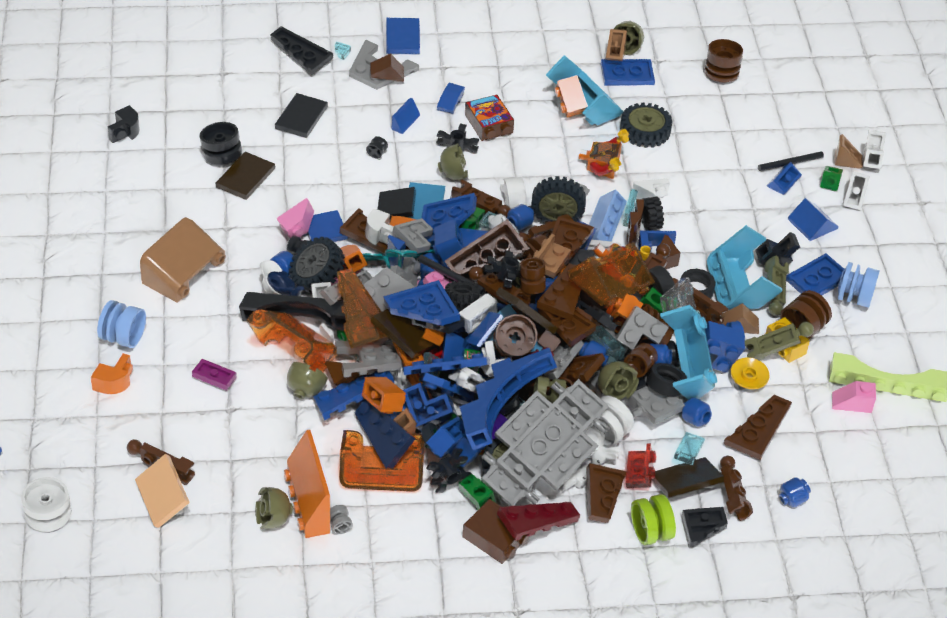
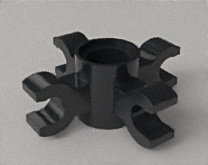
(458, 136)
(506, 269)
(448, 470)

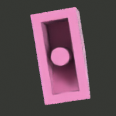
(297, 219)
(855, 397)

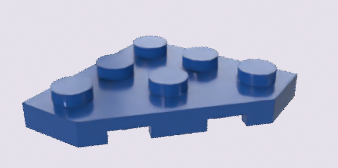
(447, 210)
(424, 303)
(433, 382)

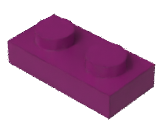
(214, 374)

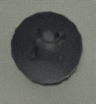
(377, 147)

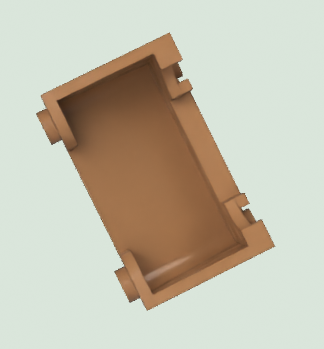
(178, 258)

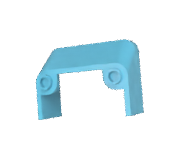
(600, 105)
(728, 268)
(692, 351)

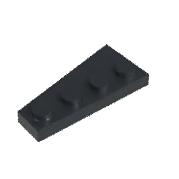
(304, 52)

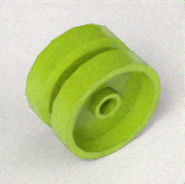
(653, 519)

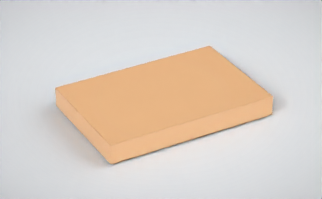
(162, 490)

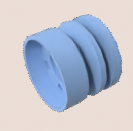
(858, 284)
(121, 324)

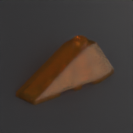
(359, 310)

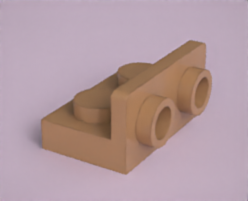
(553, 256)

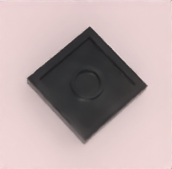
(398, 202)

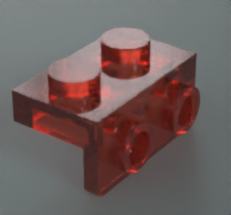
(640, 468)

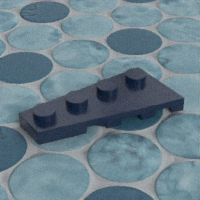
(385, 434)

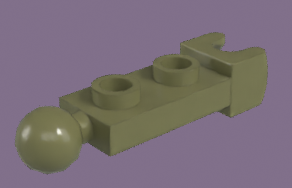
(777, 275)
(777, 340)

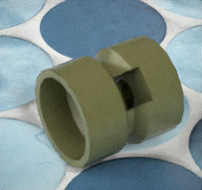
(541, 385)

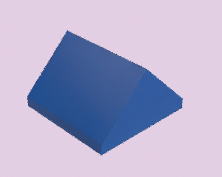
(811, 220)

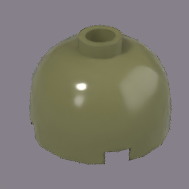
(634, 38)
(453, 163)
(618, 380)
(305, 381)
(273, 508)

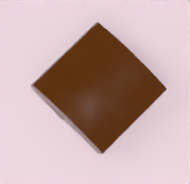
(635, 222)

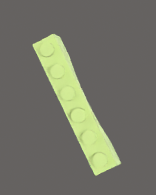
(926, 385)

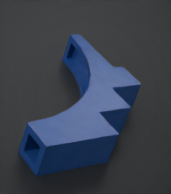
(493, 394)

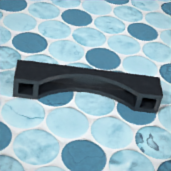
(295, 306)

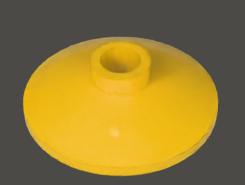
(750, 373)

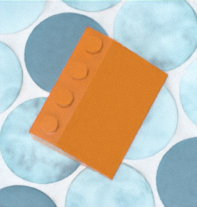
(308, 488)

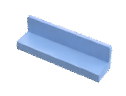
(607, 215)

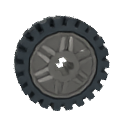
(316, 263)

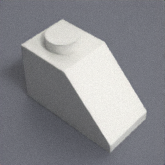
(856, 190)

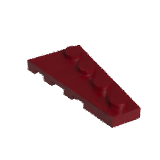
(532, 518)

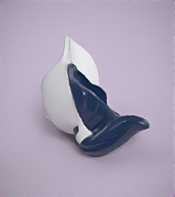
(277, 281)

